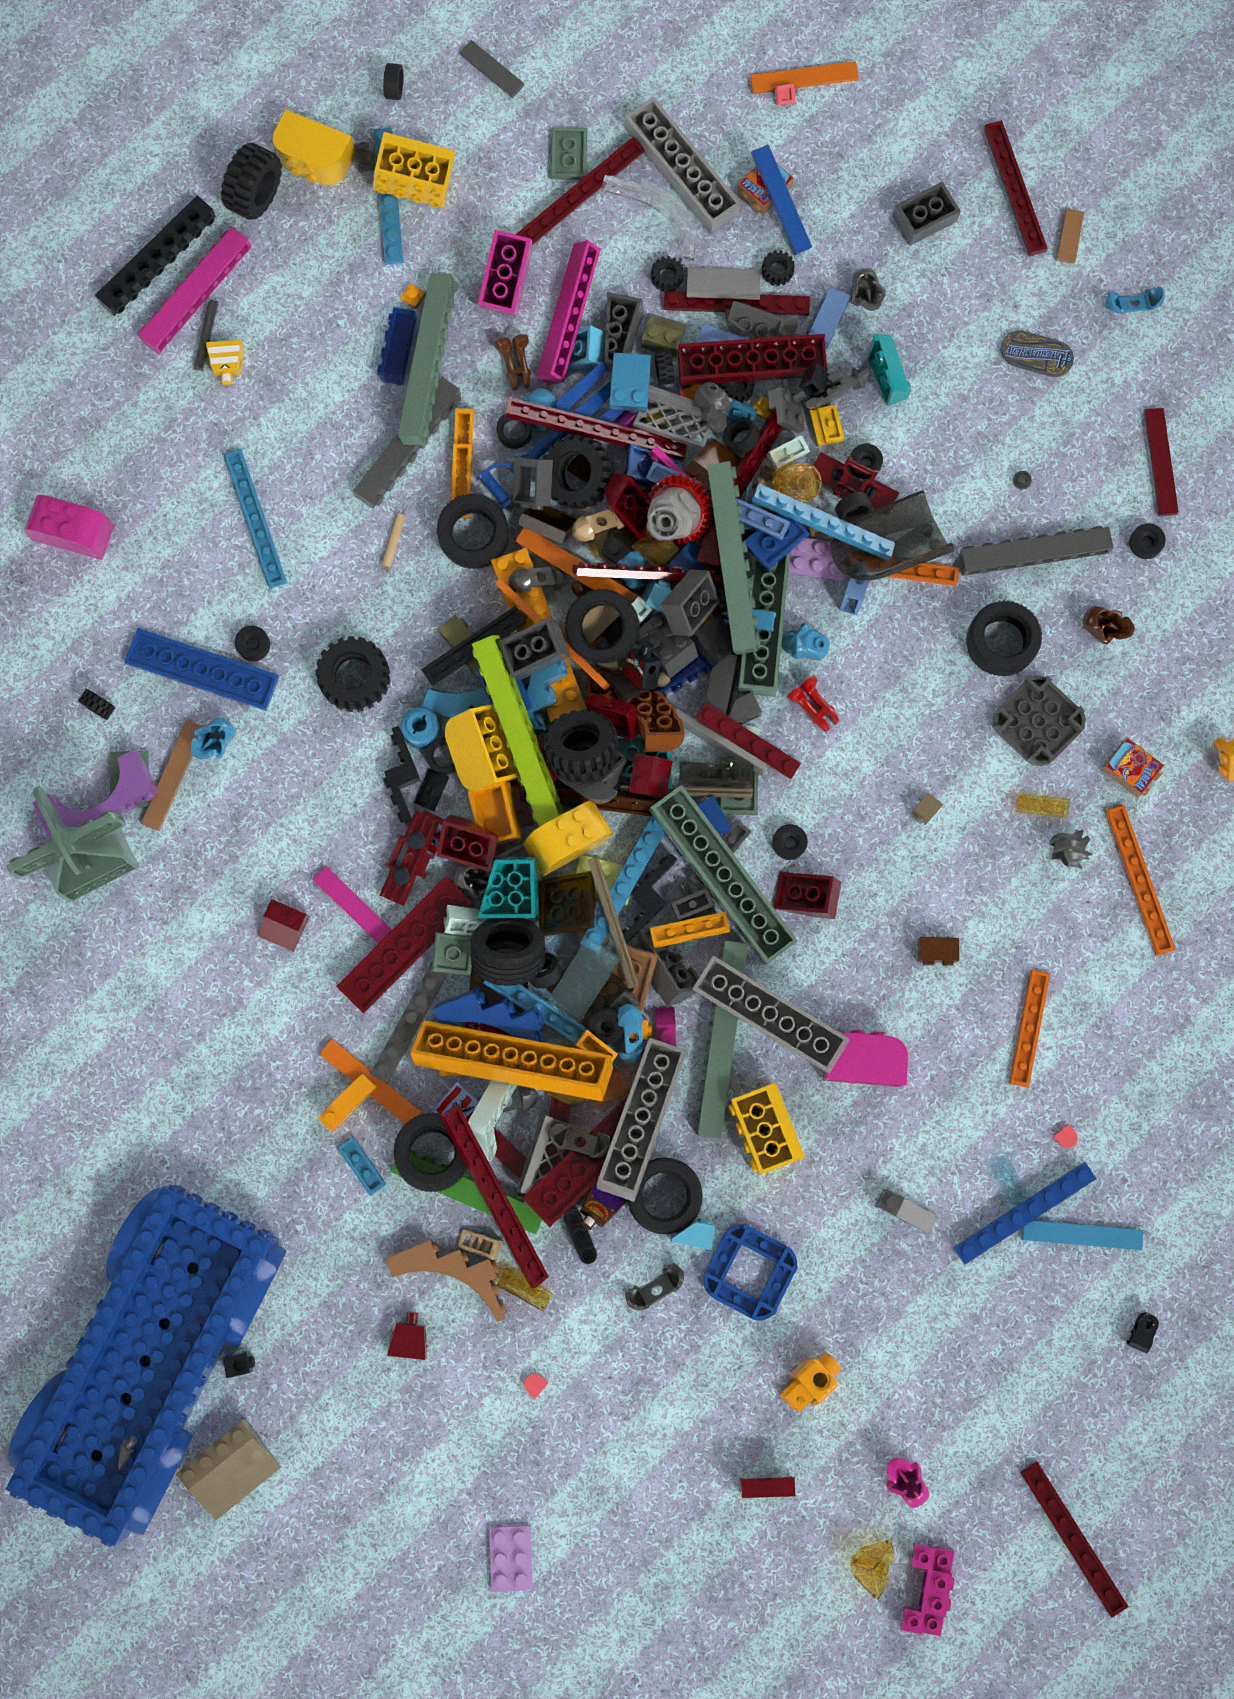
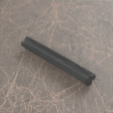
(205, 336)

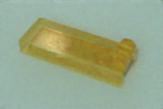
(1042, 805)
(519, 1287)

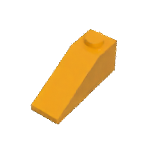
(347, 1103)

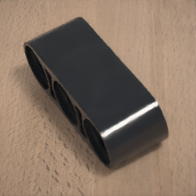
(580, 1246)

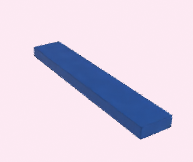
(781, 199)

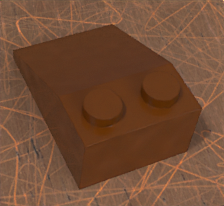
(712, 454)

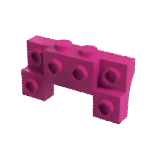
(934, 1592)

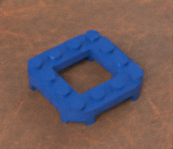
(776, 1285)

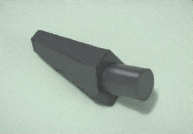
(126, 1451)

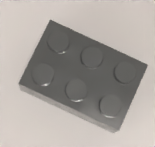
(926, 213)
(690, 602)
(534, 648)
(672, 650)

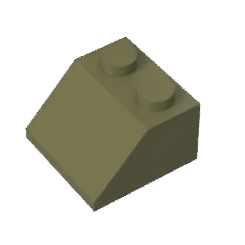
(663, 334)

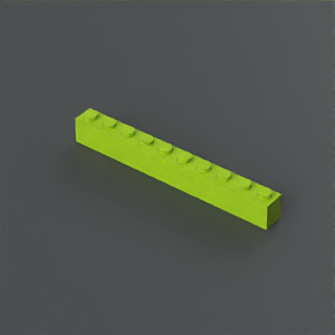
(518, 730)

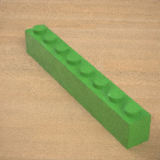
(469, 1194)

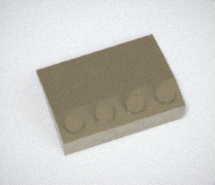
(228, 1469)

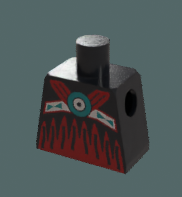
(642, 667)

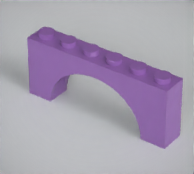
(132, 788)

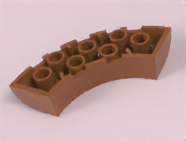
(657, 719)

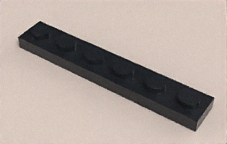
(463, 652)

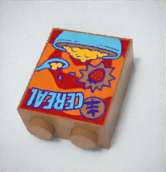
(754, 191)
(1133, 768)

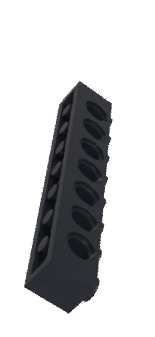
(156, 247)

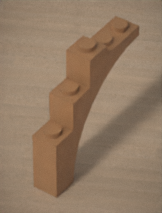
(478, 1277)

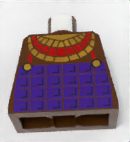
(600, 1207)

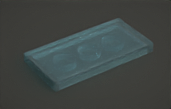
(583, 980)

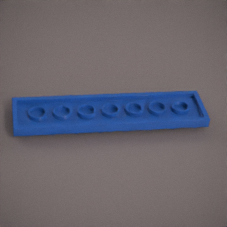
(201, 669)

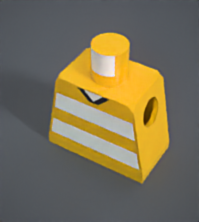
(226, 359)

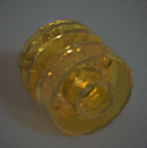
(798, 481)

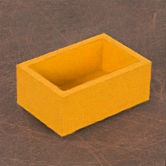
(497, 812)

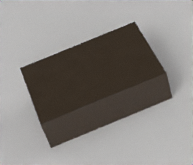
(548, 523)

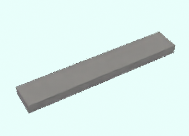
(721, 743)

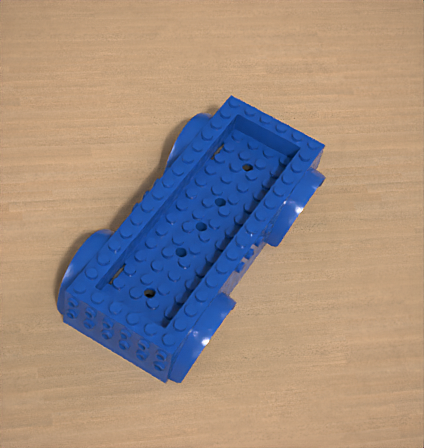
(88, 1403)

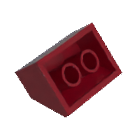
(628, 503)

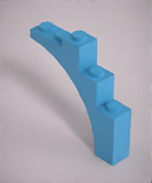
(542, 694)
(452, 703)

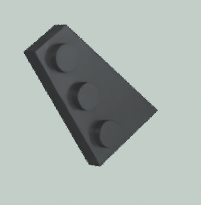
(755, 321)

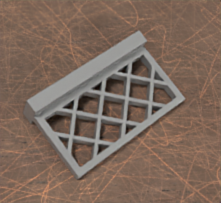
(680, 406)
(536, 1153)

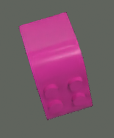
(506, 273)
(69, 526)
(871, 1060)

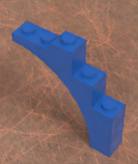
(500, 1014)

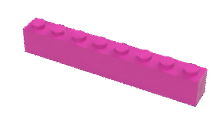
(194, 290)
(568, 312)

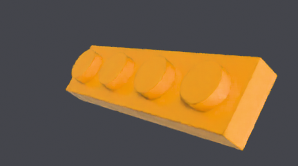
(689, 929)

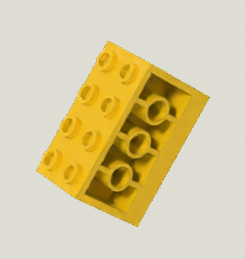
(413, 170)
(779, 1126)

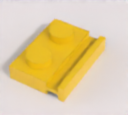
(826, 425)

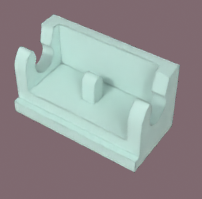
(788, 452)
(461, 920)

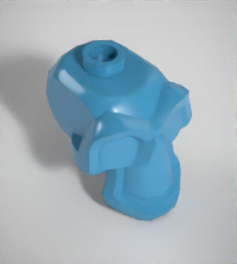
(805, 643)
(212, 739)

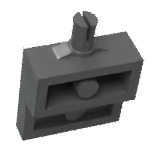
(788, 411)
(693, 904)

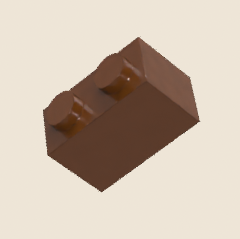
(938, 950)

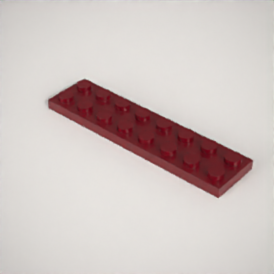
(401, 946)
(571, 1176)

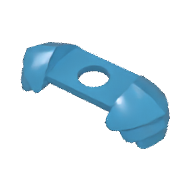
(1150, 301)
(631, 1020)

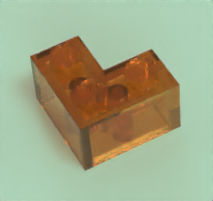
(616, 1087)

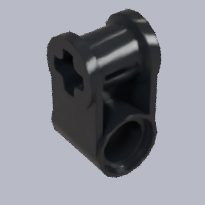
(1143, 1334)

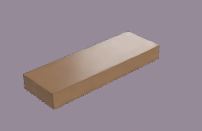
(1070, 236)

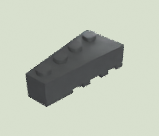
(621, 325)

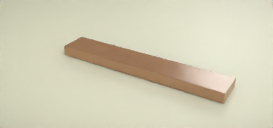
(171, 778)

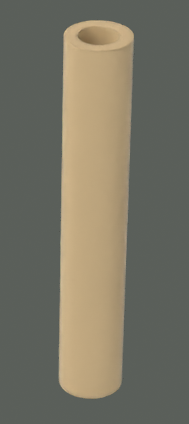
(393, 541)

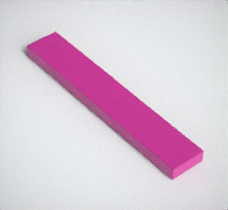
(351, 904)

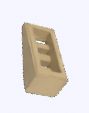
(494, 1250)

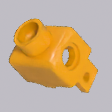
(803, 1388)

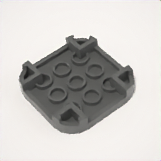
(1039, 720)

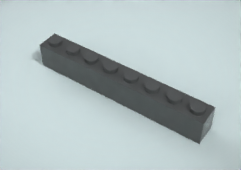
(397, 456)
(1035, 551)

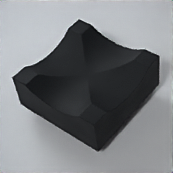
(713, 640)

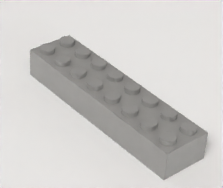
(682, 165)
(771, 1014)
(641, 1120)

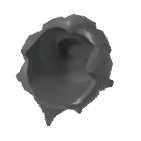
(1070, 848)

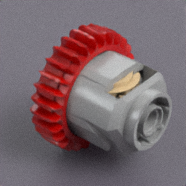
(678, 509)

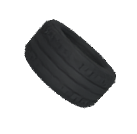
(466, 505)
(576, 616)
(1018, 616)
(512, 967)
(415, 1177)
(692, 1205)

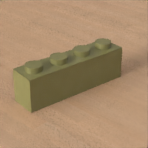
(456, 631)

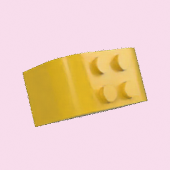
(313, 149)
(479, 749)
(567, 837)

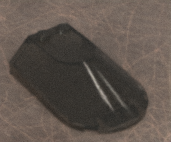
(905, 523)

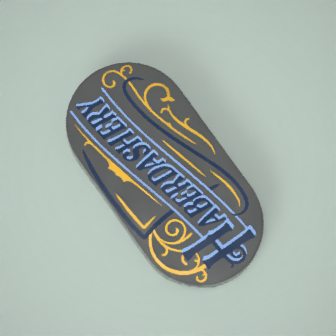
(1037, 353)

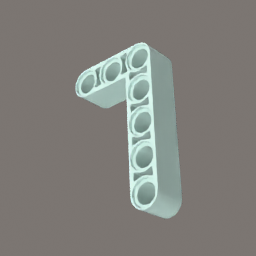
(487, 1114)

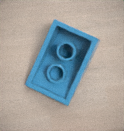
(630, 382)

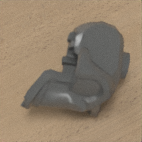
(867, 289)
(713, 405)
(472, 880)

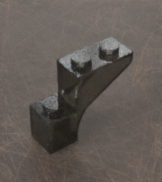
(708, 774)

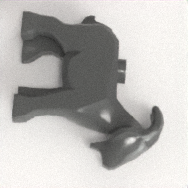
(836, 387)

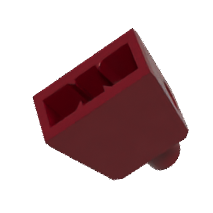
(409, 1339)

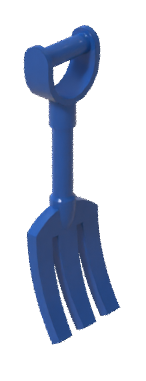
(563, 403)

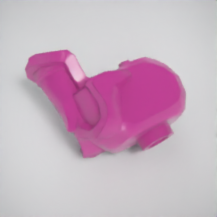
(907, 1482)

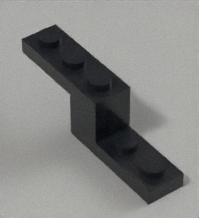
(401, 776)
(648, 897)

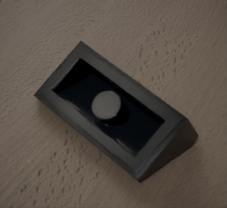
(431, 789)

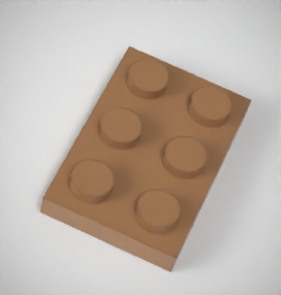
(644, 965)

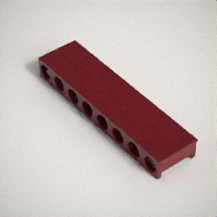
(734, 362)

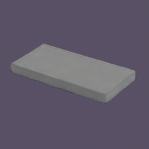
(723, 283)

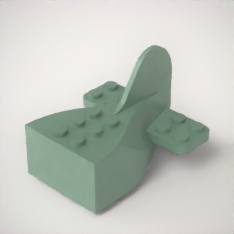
(78, 856)

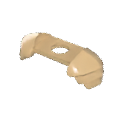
(586, 527)

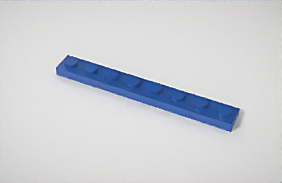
(1024, 1213)

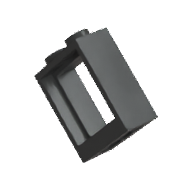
(522, 482)

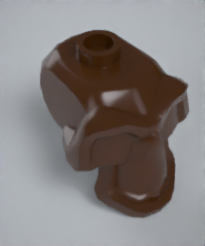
(1107, 624)

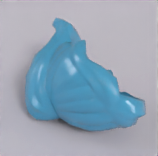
(630, 560)

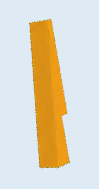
(462, 453)

